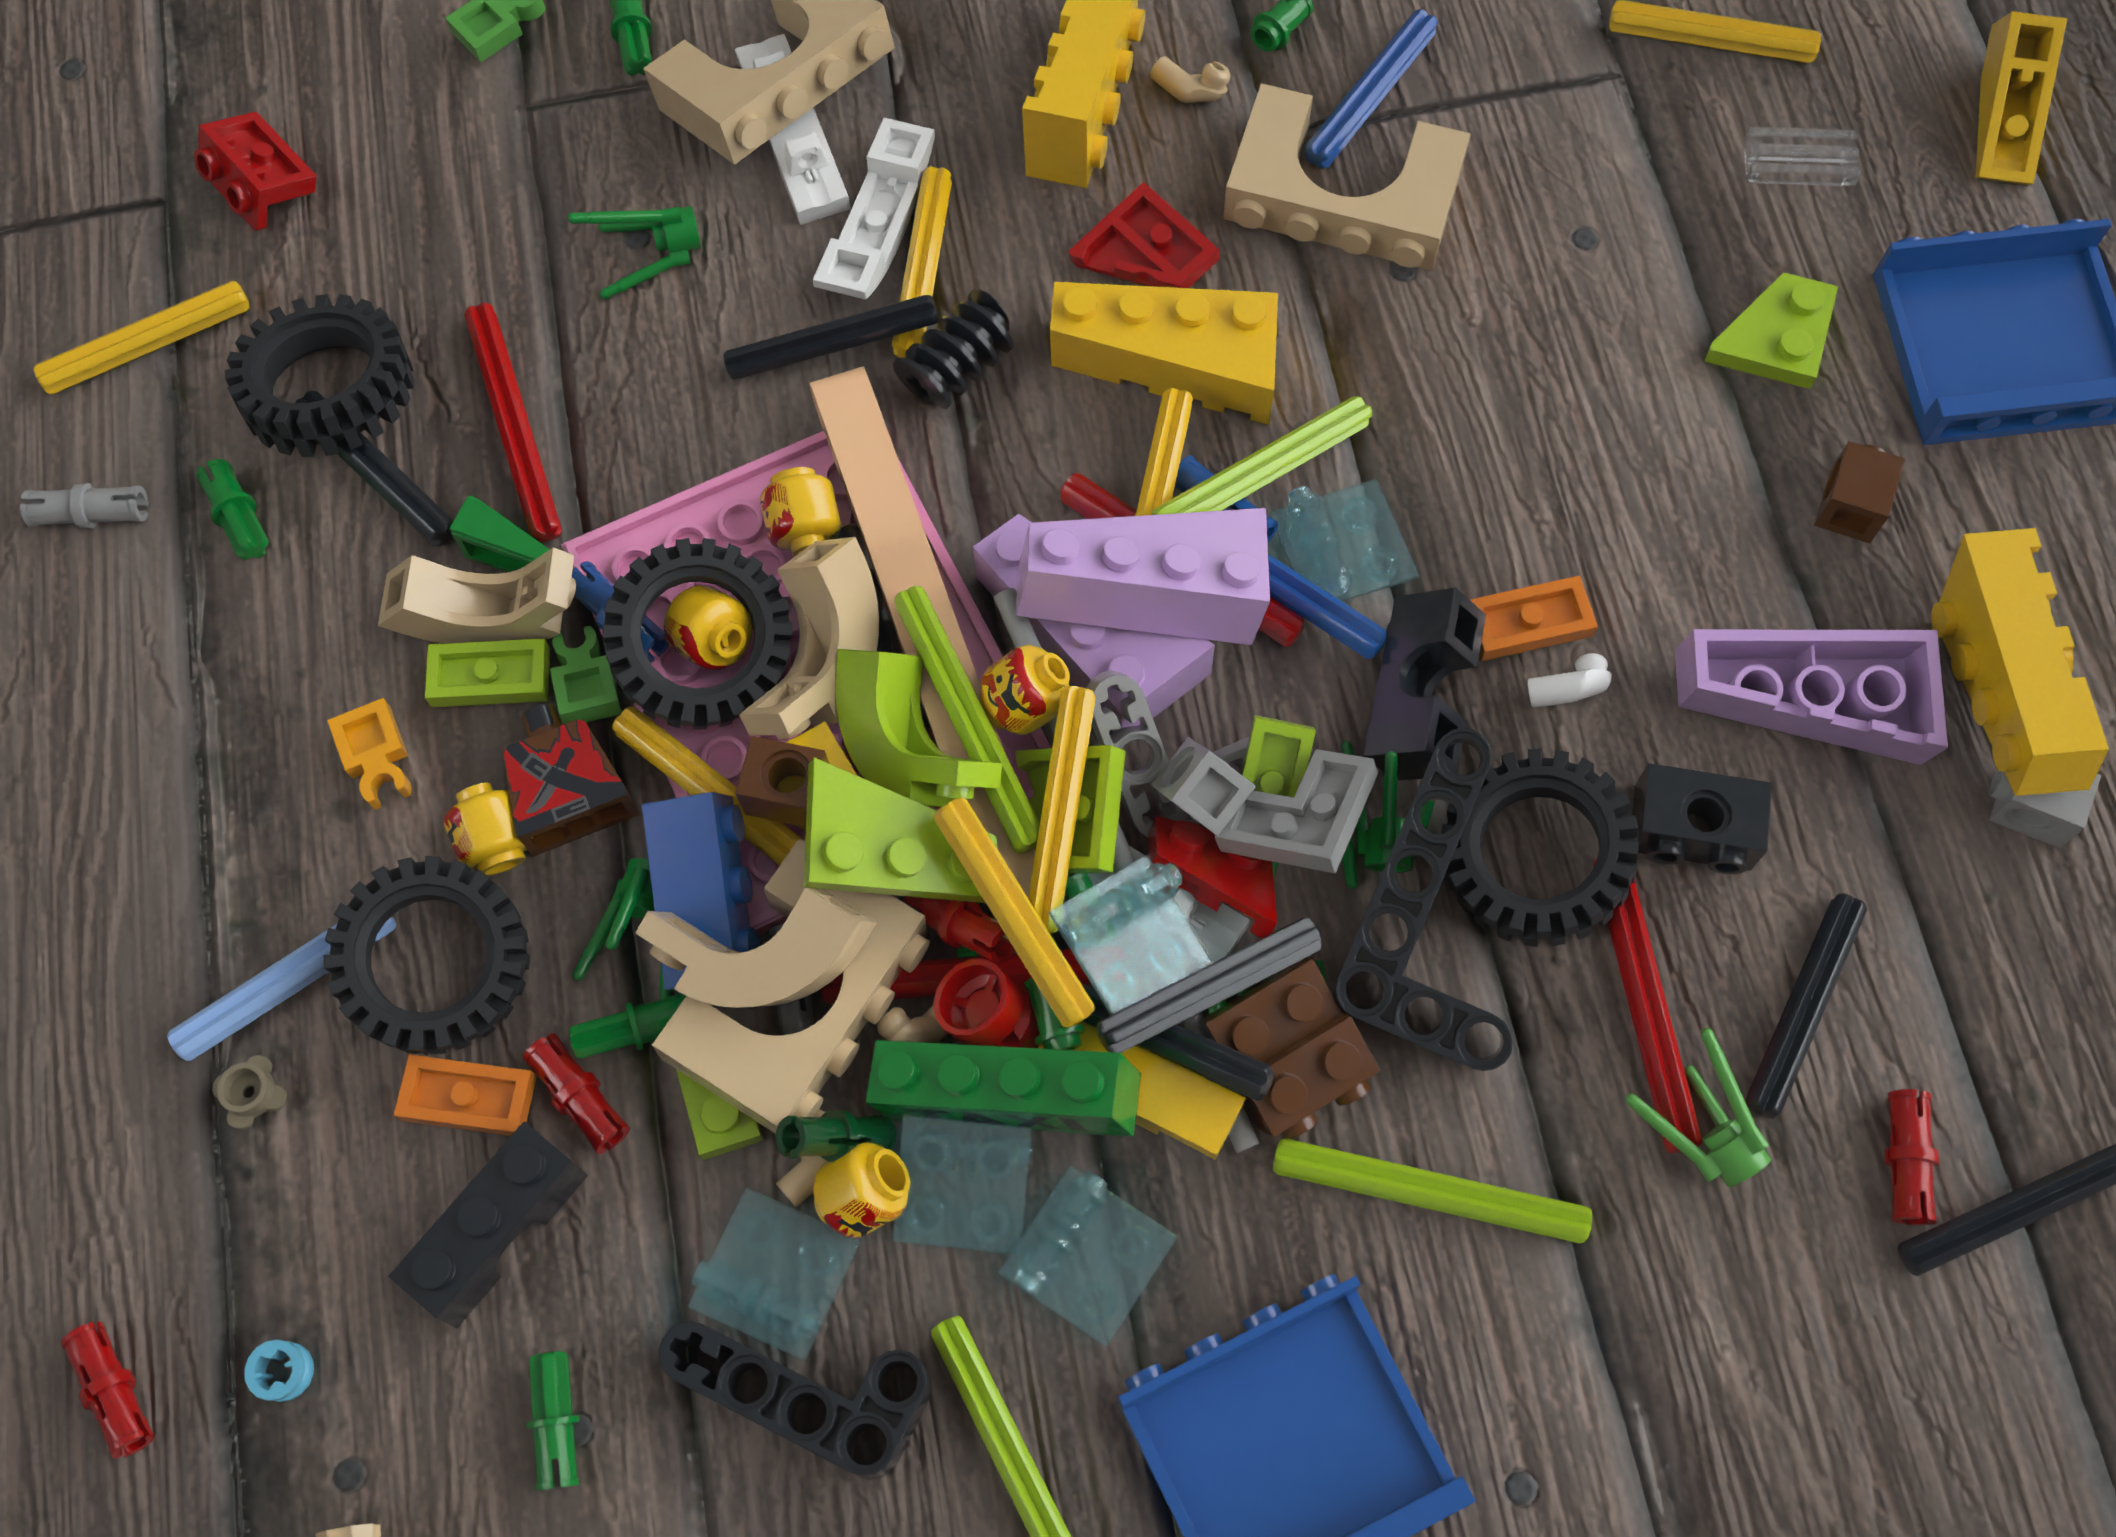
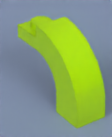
(887, 735)

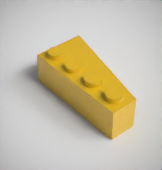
(1079, 89)
(1169, 337)
(2019, 665)

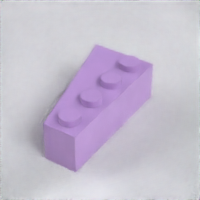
(1151, 573)
(1158, 662)
(1825, 685)

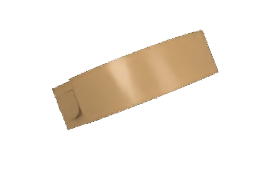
(477, 607)
(834, 612)
(799, 960)

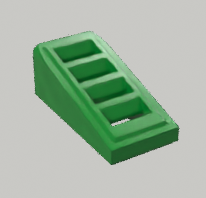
(493, 539)

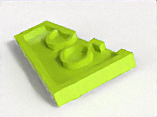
(877, 841)

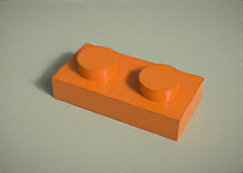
(1535, 617)
(464, 1095)

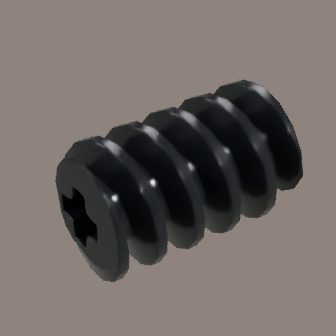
(955, 349)

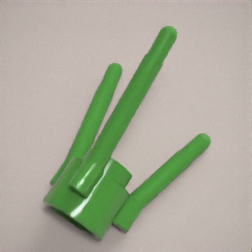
(1733, 1148)

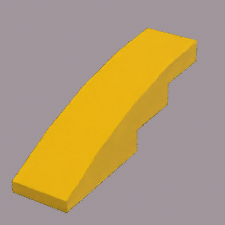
(1177, 1098)

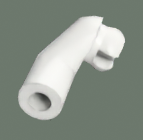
(1569, 687)

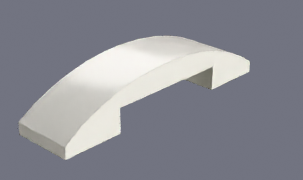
(880, 212)

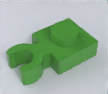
(491, 24)
(584, 681)

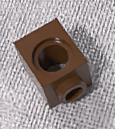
(1859, 491)
(762, 771)

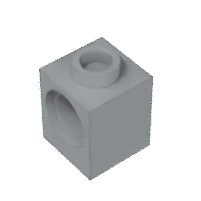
(1203, 785)
(2046, 817)

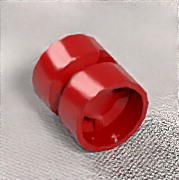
(985, 1007)

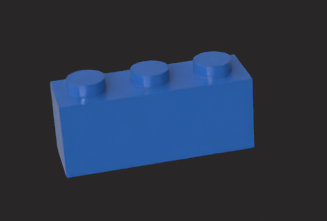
(700, 869)

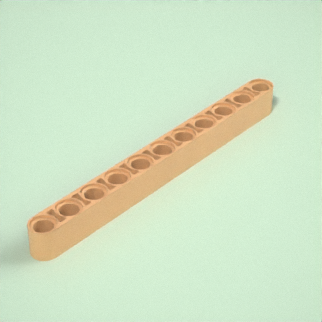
(900, 557)

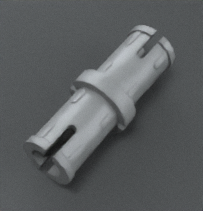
(84, 505)

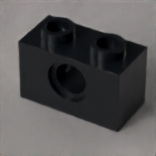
(1731, 805)

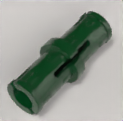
(832, 1134)

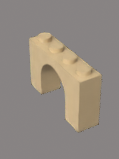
(746, 107)
(1394, 224)
(784, 1073)

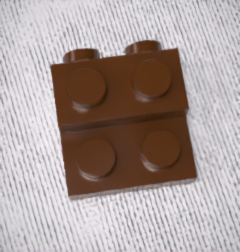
(1305, 1041)

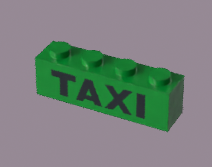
(1006, 1086)

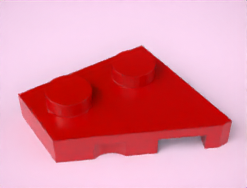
(1146, 244)
(1214, 874)

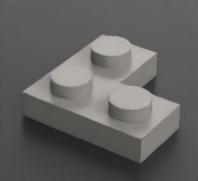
(1314, 824)

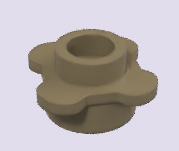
(231, 1089)

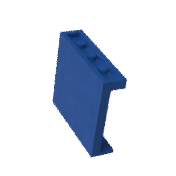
(2003, 330)
(1293, 1429)

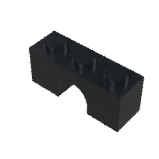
(1424, 643)
(459, 1253)

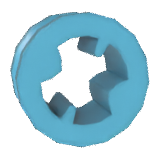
(300, 1377)

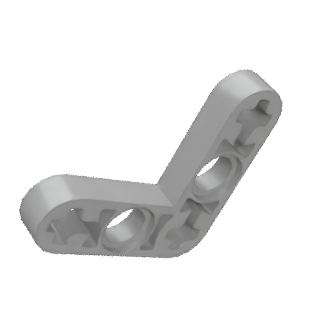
(1134, 708)

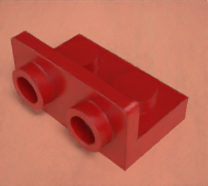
(251, 166)

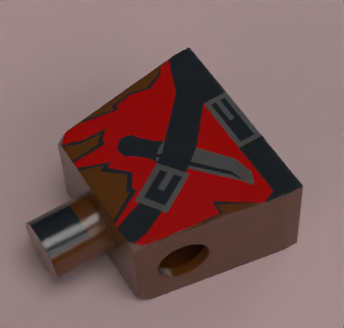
(561, 783)

